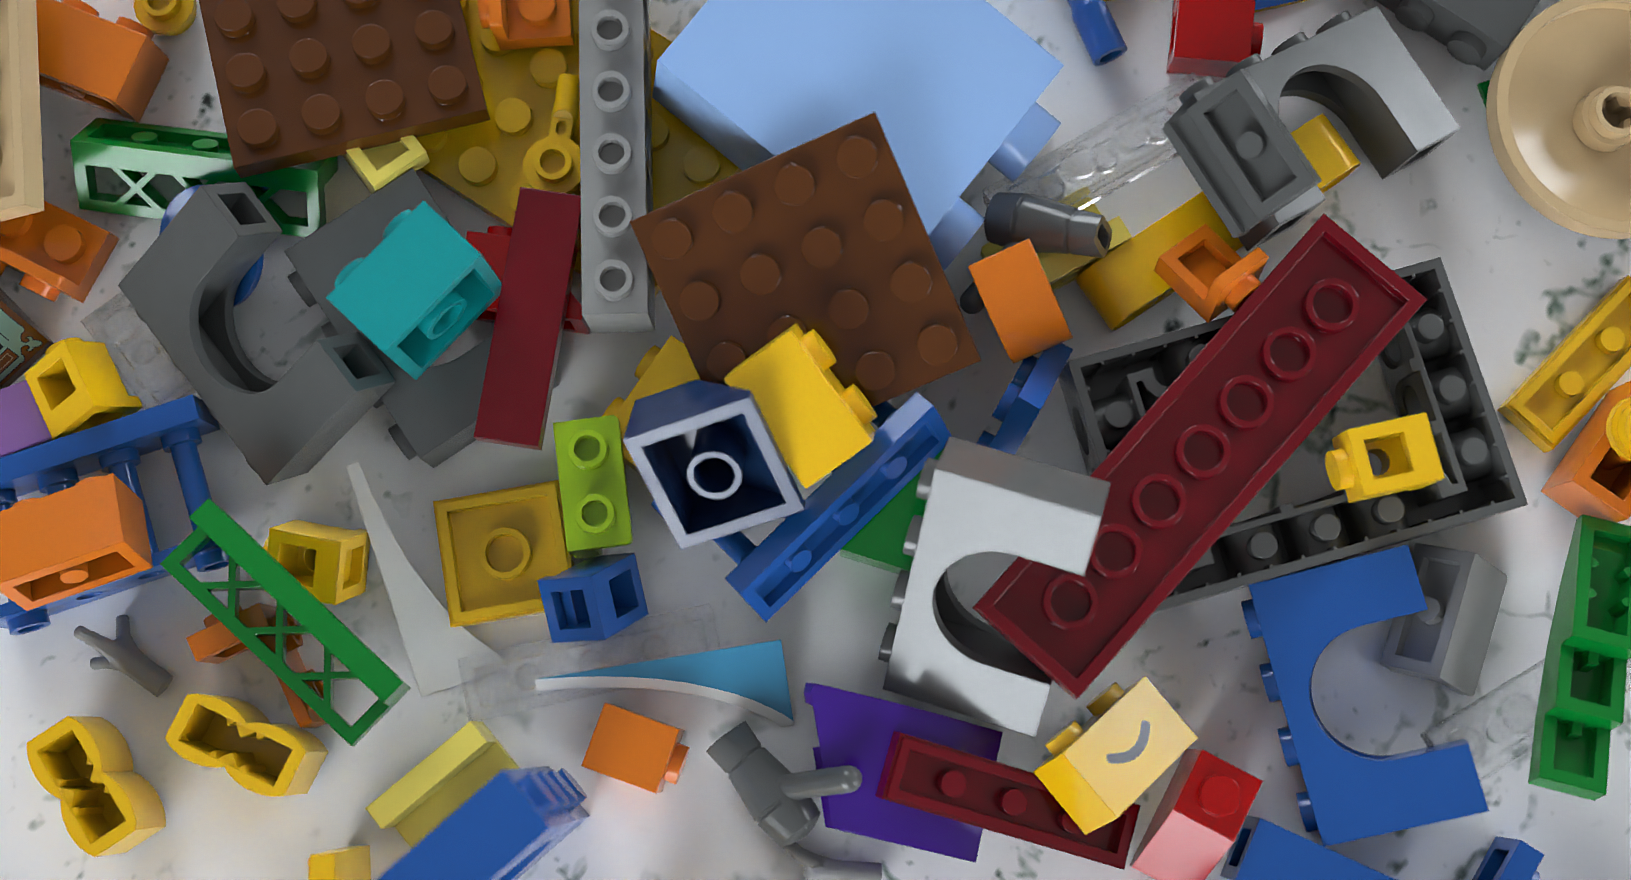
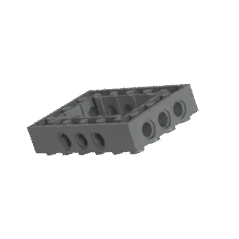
(1426, 370)

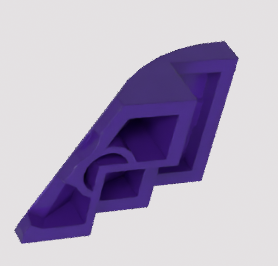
(858, 733)

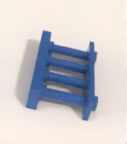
(117, 450)
(837, 509)

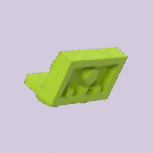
(593, 485)

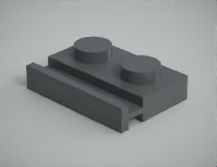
(1241, 153)

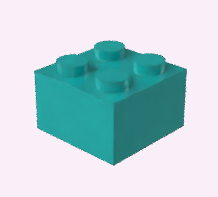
(416, 289)

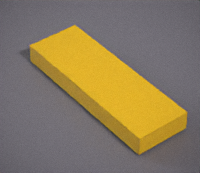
(1575, 372)

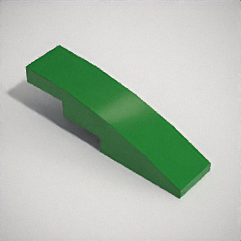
(1585, 663)

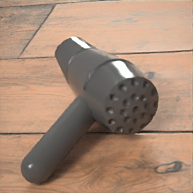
(1048, 225)
(772, 793)

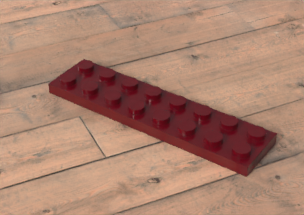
(1206, 451)

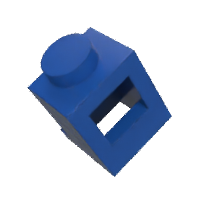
(593, 598)

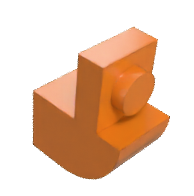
(1020, 301)

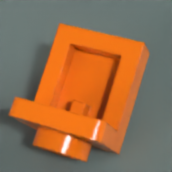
(1210, 273)

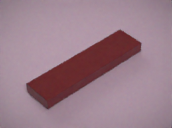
(530, 319)
(995, 799)

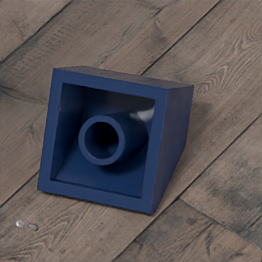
(710, 461)

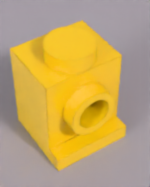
(78, 387)
(1405, 453)
(322, 558)

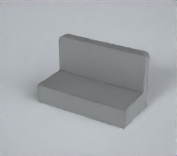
(1455, 631)

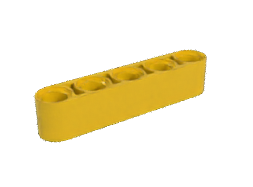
(1125, 279)

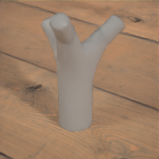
(125, 657)
(825, 868)

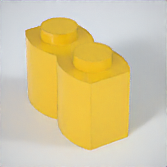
(240, 738)
(92, 774)

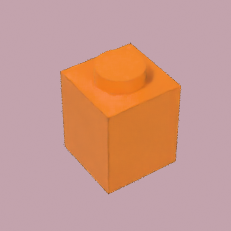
(636, 749)

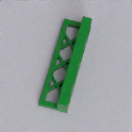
(187, 157)
(301, 604)

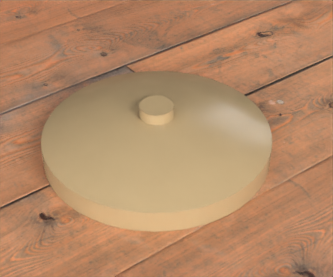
(1565, 115)

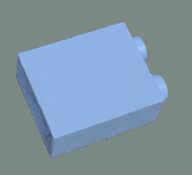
(941, 74)

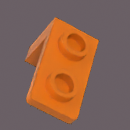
(219, 644)

